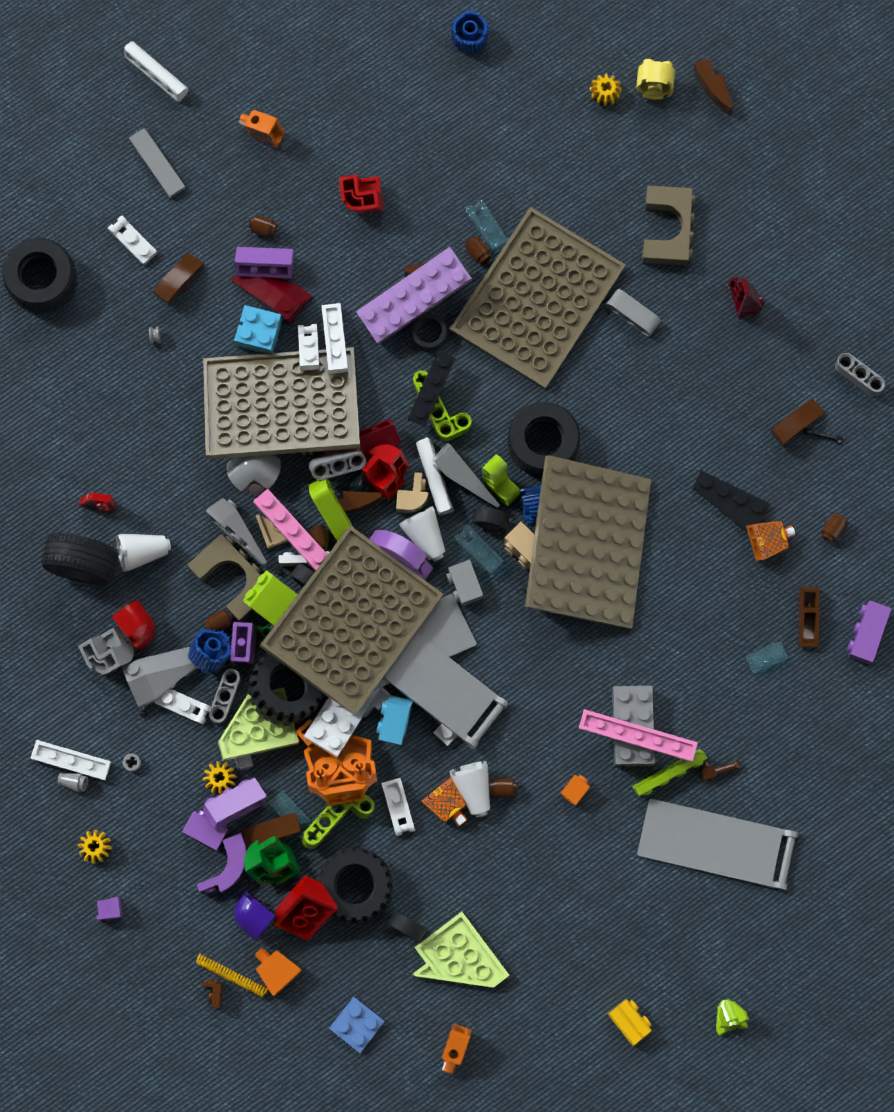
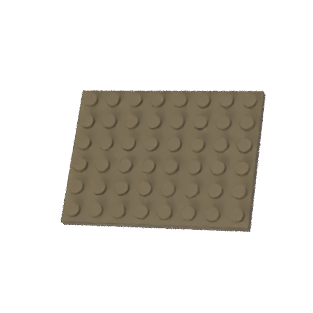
(537, 298)
(274, 408)
(588, 542)
(351, 620)

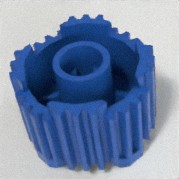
(470, 41)
(530, 504)
(209, 650)

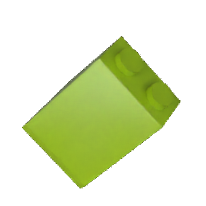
(270, 597)

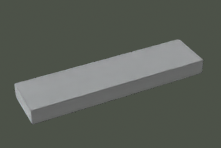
(157, 163)

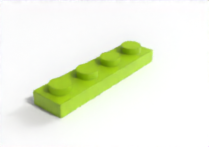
(662, 777)

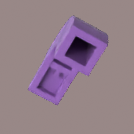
(403, 551)
(234, 869)

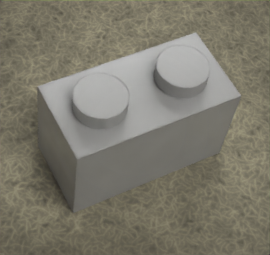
(465, 583)

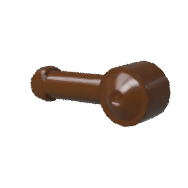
(709, 772)

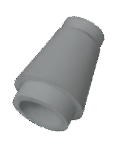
(73, 781)

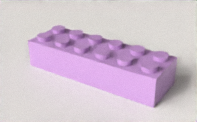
(414, 295)

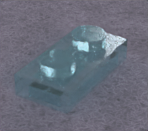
(766, 657)

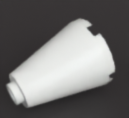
(425, 533)
(140, 549)
(473, 786)

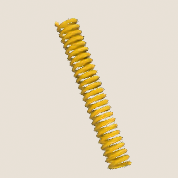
(245, 985)

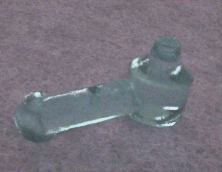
(357, 483)

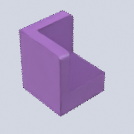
(109, 909)

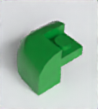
(270, 861)

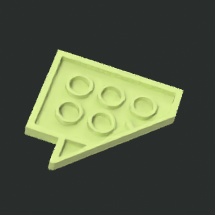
(252, 734)
(459, 956)

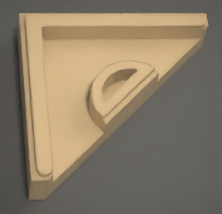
(270, 533)

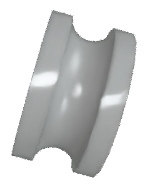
(154, 335)
(135, 767)

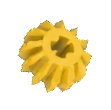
(608, 95)
(217, 771)
(98, 851)

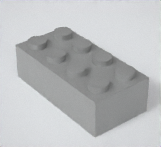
(634, 706)

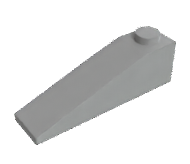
(455, 468)
(229, 520)
(156, 674)

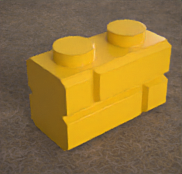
(630, 1022)

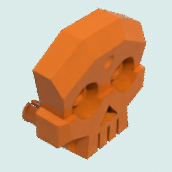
(342, 779)

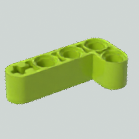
(445, 420)
(497, 481)
(329, 507)
(333, 819)

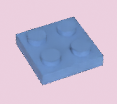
(356, 1024)

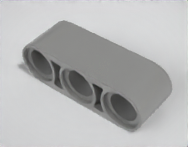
(633, 312)
(862, 383)
(328, 461)
(231, 688)

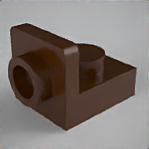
(215, 996)

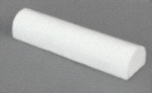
(155, 71)
(435, 480)

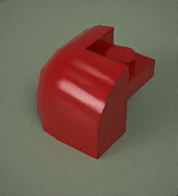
(361, 195)
(385, 470)
(136, 624)

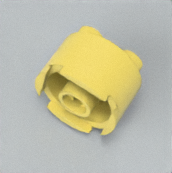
(655, 79)

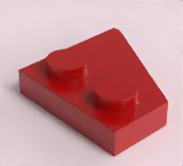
(101, 501)

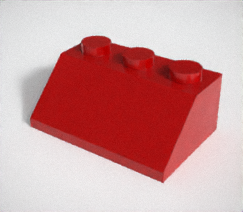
(305, 909)

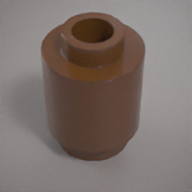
(263, 226)
(478, 250)
(834, 528)
(321, 536)
(219, 621)
(502, 787)

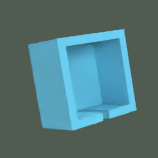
(258, 330)
(395, 720)

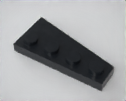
(731, 501)

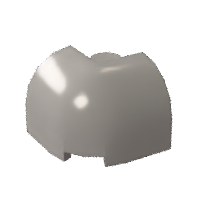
(253, 472)
(107, 651)

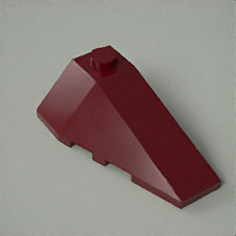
(275, 295)
(745, 297)

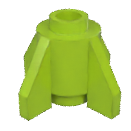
(730, 1017)

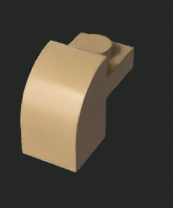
(412, 500)

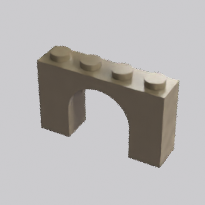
(678, 202)
(221, 553)

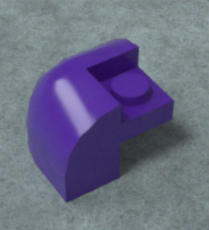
(252, 916)

